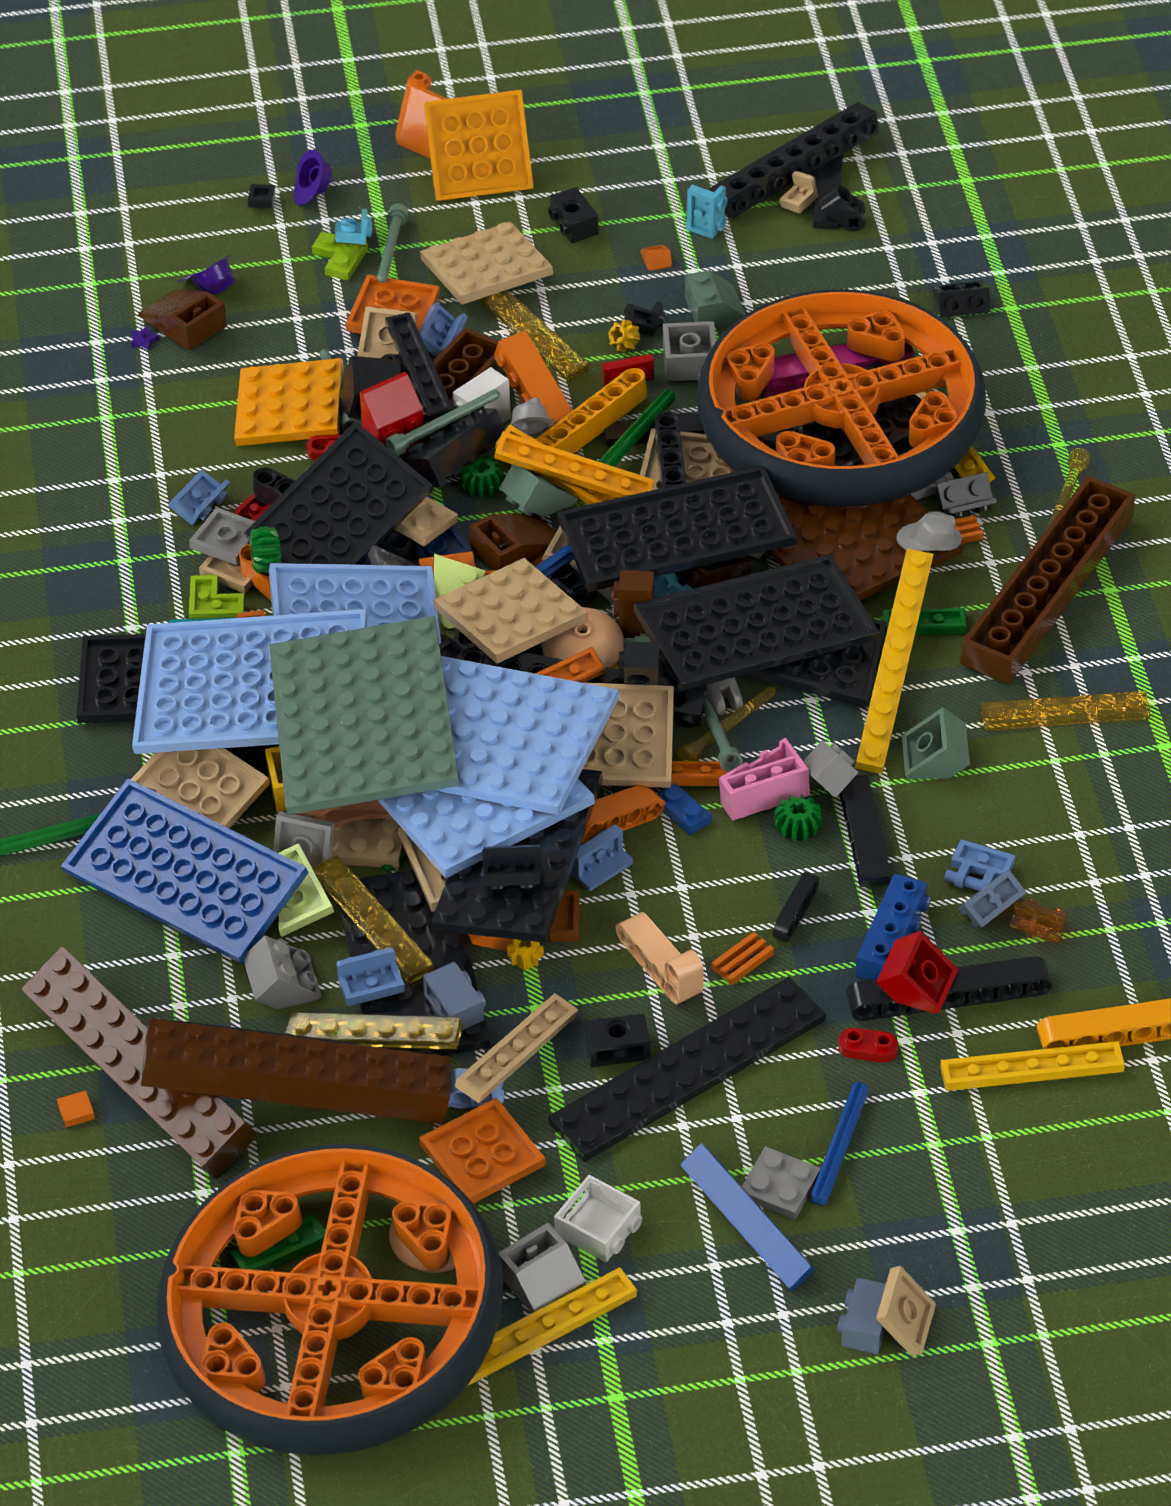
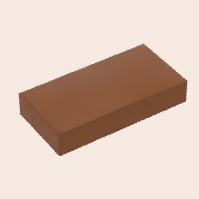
(566, 922)

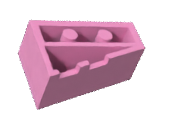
(764, 782)

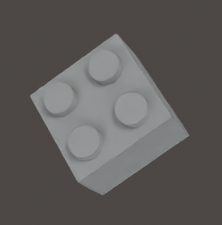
(686, 348)

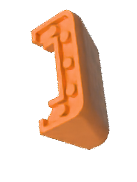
(411, 124)

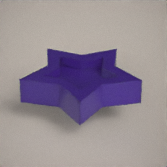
(143, 338)

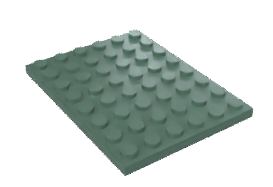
(362, 715)

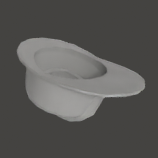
(531, 418)
(930, 533)

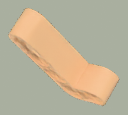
(675, 973)

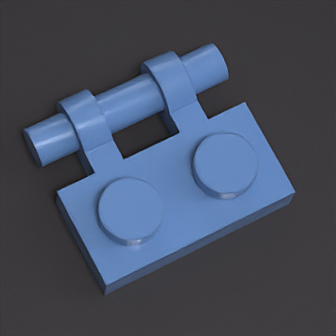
(977, 860)

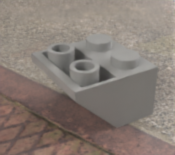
(281, 974)
(540, 1268)

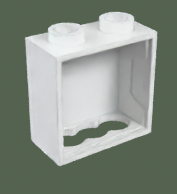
(482, 384)
(599, 1219)

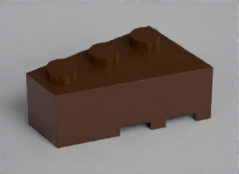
(632, 589)

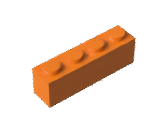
(530, 374)

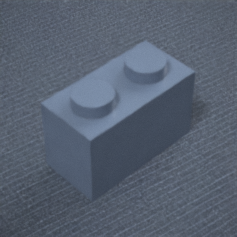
(453, 995)
(859, 1325)

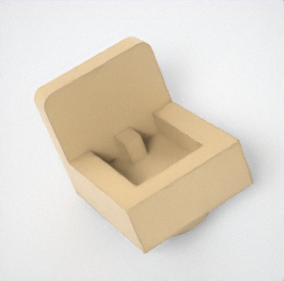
(801, 194)

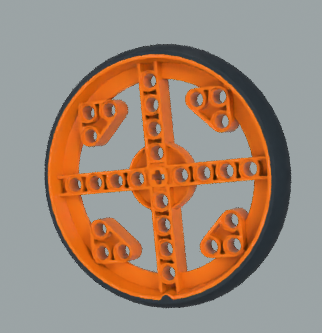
(842, 396)
(330, 1297)

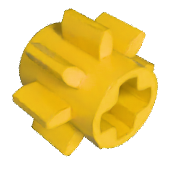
(624, 335)
(525, 953)

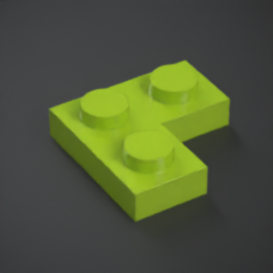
(343, 256)
(207, 603)

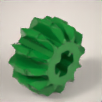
(482, 477)
(264, 548)
(798, 818)

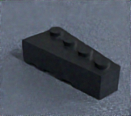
(455, 446)

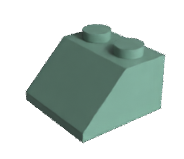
(712, 298)
(534, 493)
(936, 747)

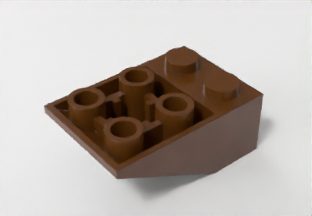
(187, 316)
(509, 538)

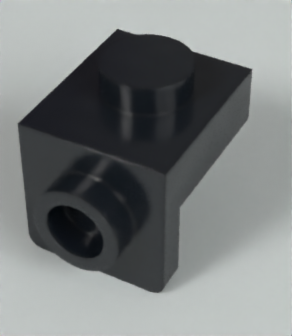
(646, 320)

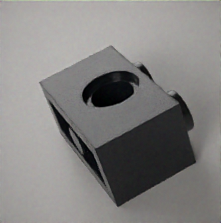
(573, 215)
(639, 663)
(617, 1040)

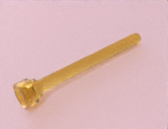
(1077, 461)
(692, 750)

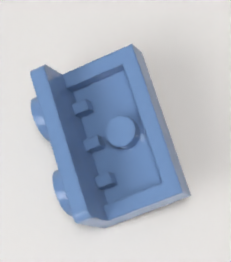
(440, 328)
(198, 497)
(601, 858)
(369, 976)

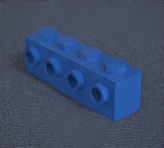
(895, 919)

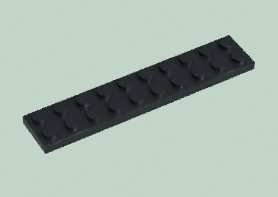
(686, 1069)

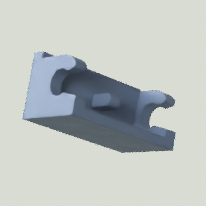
(992, 899)

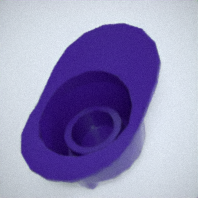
(312, 177)
(214, 278)

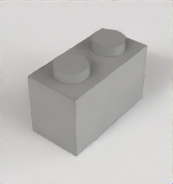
(830, 767)

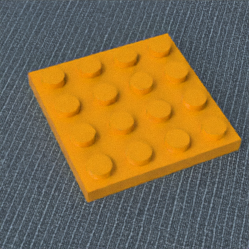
(478, 145)
(288, 402)

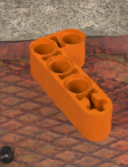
(625, 809)

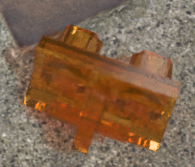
(1038, 920)

